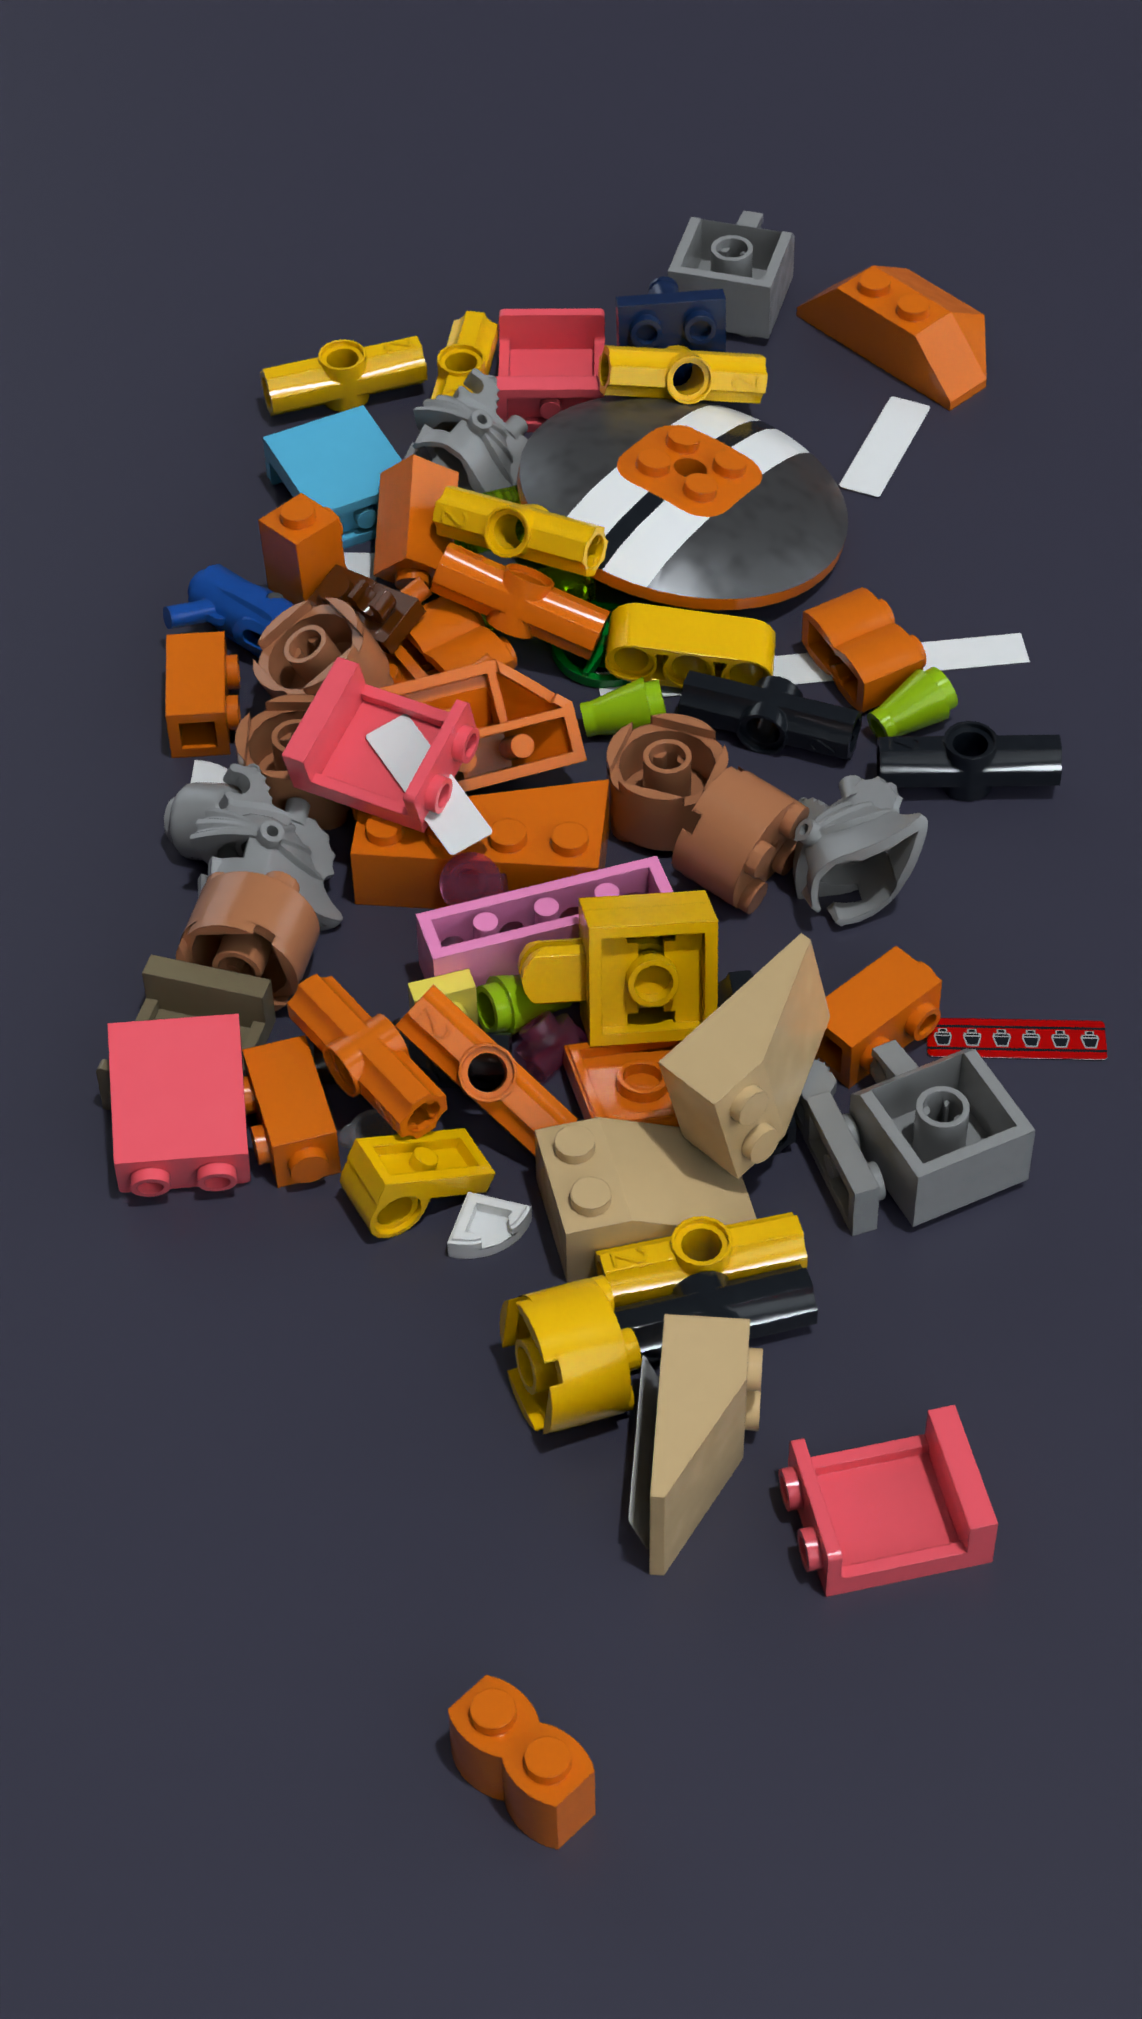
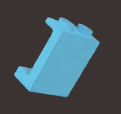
(336, 466)

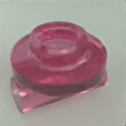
(471, 878)
(545, 1041)

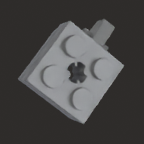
(745, 262)
(940, 1131)

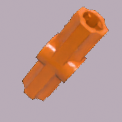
(519, 601)
(454, 1041)
(367, 1056)

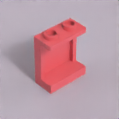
(548, 361)
(338, 763)
(178, 1104)
(891, 1508)

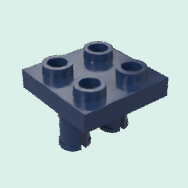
(671, 319)

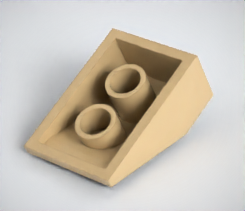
(749, 1060)
(626, 1185)
(703, 1408)

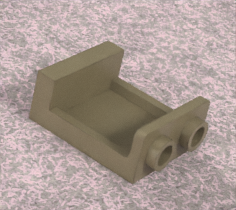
(195, 990)

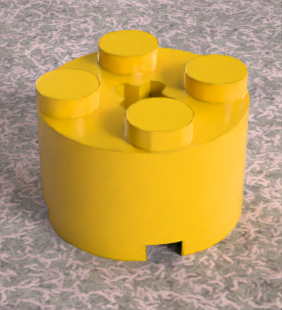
(569, 1355)

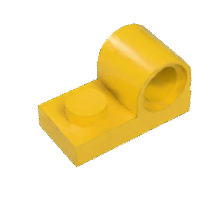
(397, 1176)

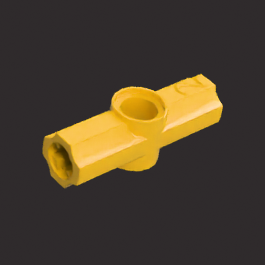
(468, 347)
(651, 373)
(343, 375)
(547, 536)
(700, 1245)

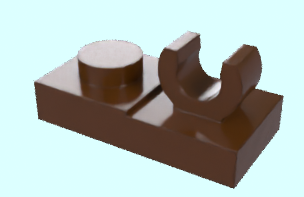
(382, 609)

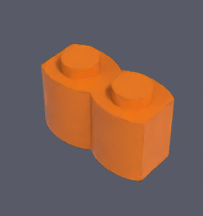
(454, 638)
(861, 647)
(523, 1762)

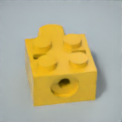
(637, 968)

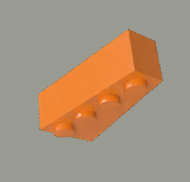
(534, 840)

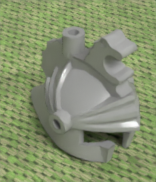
(470, 435)
(262, 838)
(855, 847)

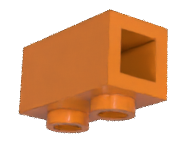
(405, 530)
(300, 547)
(198, 694)
(880, 1004)
(291, 1112)

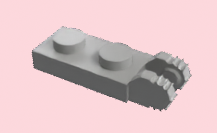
(836, 1150)

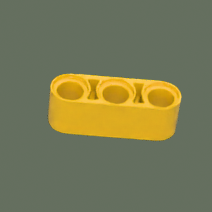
(671, 641)

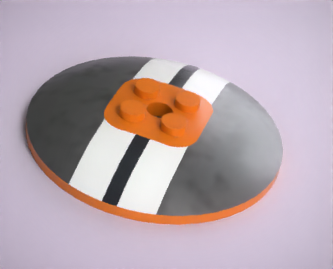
(734, 534)

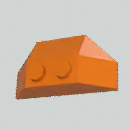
(906, 331)
(518, 721)

